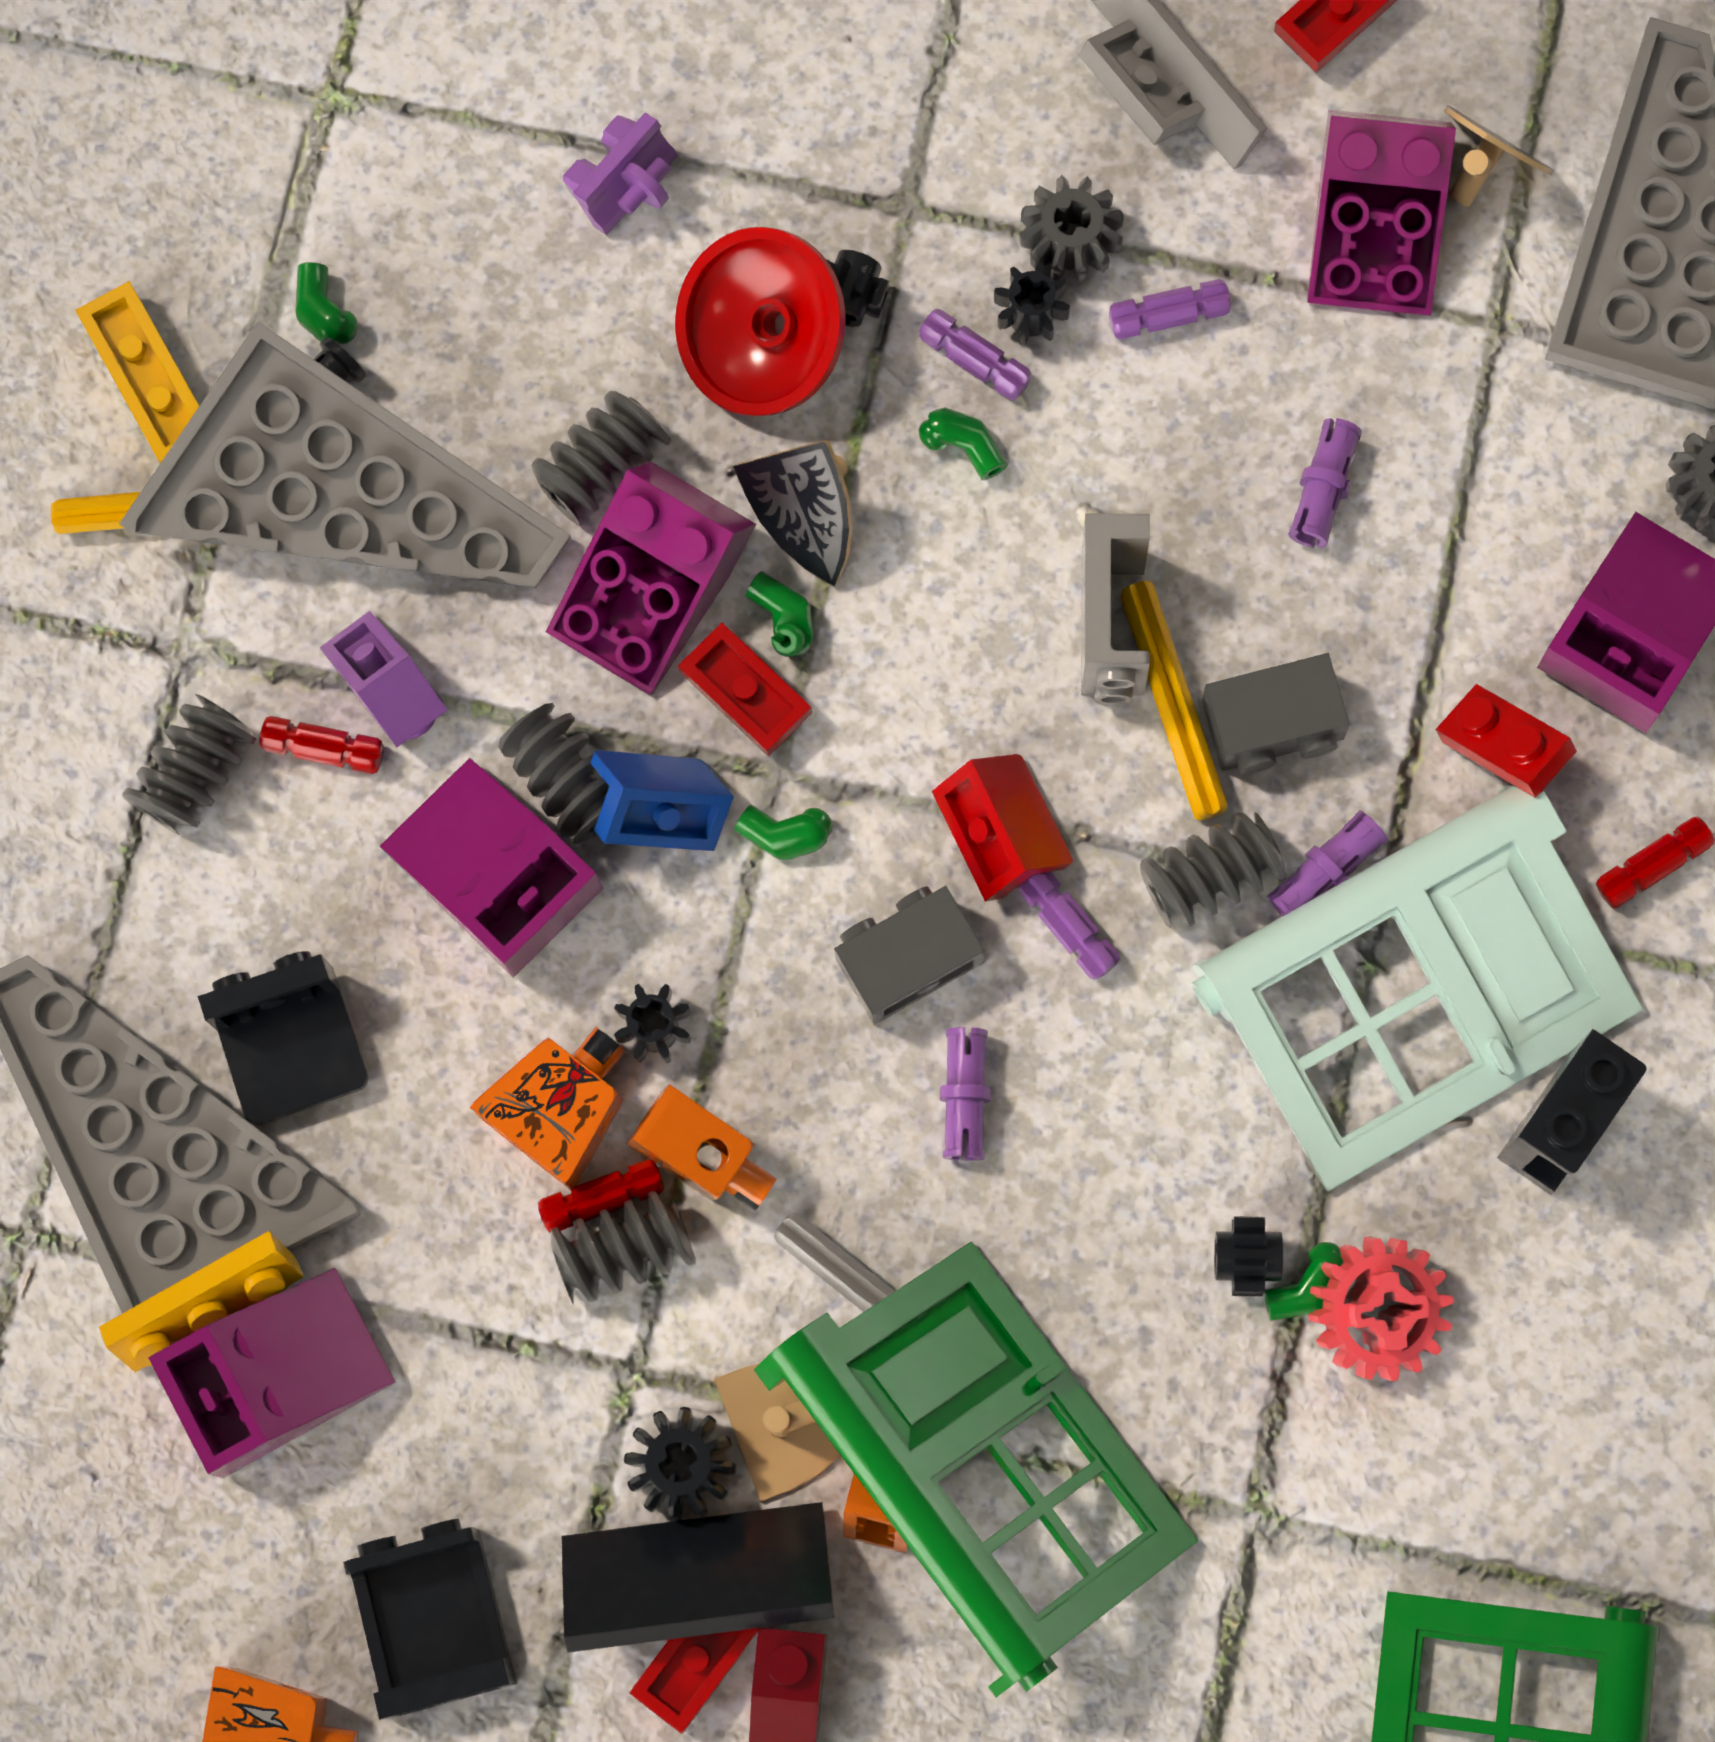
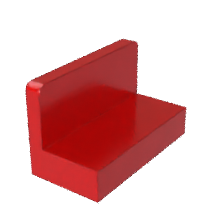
(1001, 824)

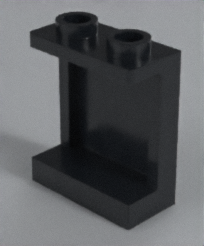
(1572, 1112)
(430, 1619)

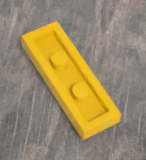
(140, 365)
(209, 1294)

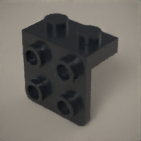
(286, 1037)

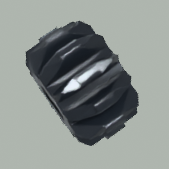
(659, 1456)

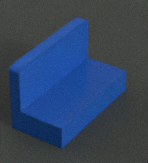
(660, 801)

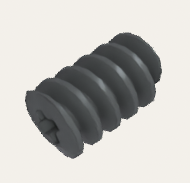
(597, 453)
(189, 764)
(557, 770)
(1212, 868)
(621, 1247)

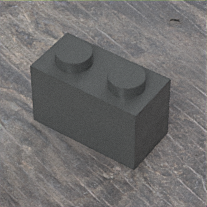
(1276, 714)
(908, 952)

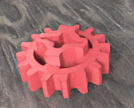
(1373, 1283)

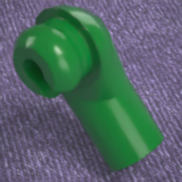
(316, 311)
(966, 432)
(789, 613)
(788, 837)
(1296, 1298)

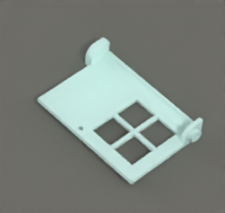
(1500, 950)

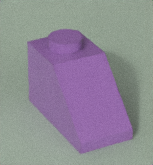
(384, 679)

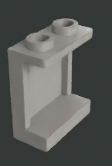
(1109, 547)

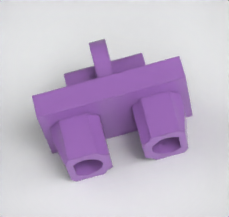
(627, 174)

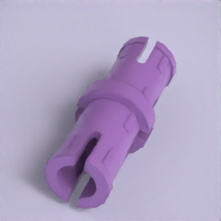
(1325, 483)
(1329, 863)
(965, 1093)

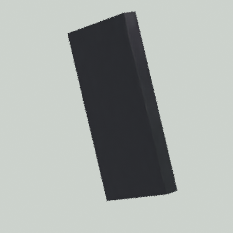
(696, 1577)

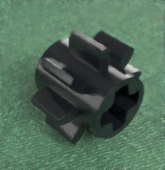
(860, 285)
(1037, 289)
(646, 1007)
(1248, 1256)

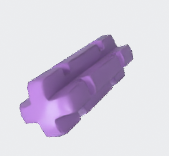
(1169, 309)
(975, 354)
(1069, 924)

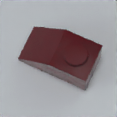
(787, 1686)

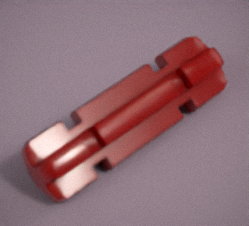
(321, 744)
(1655, 862)
(599, 1194)

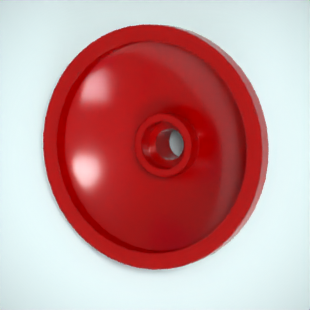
(730, 317)

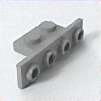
(1168, 79)

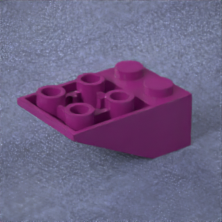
(1380, 212)
(649, 575)
(1636, 624)
(493, 866)
(271, 1372)

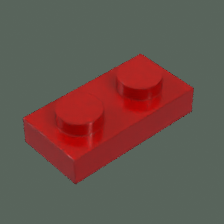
(1325, 27)
(745, 689)
(1506, 740)
(688, 1674)

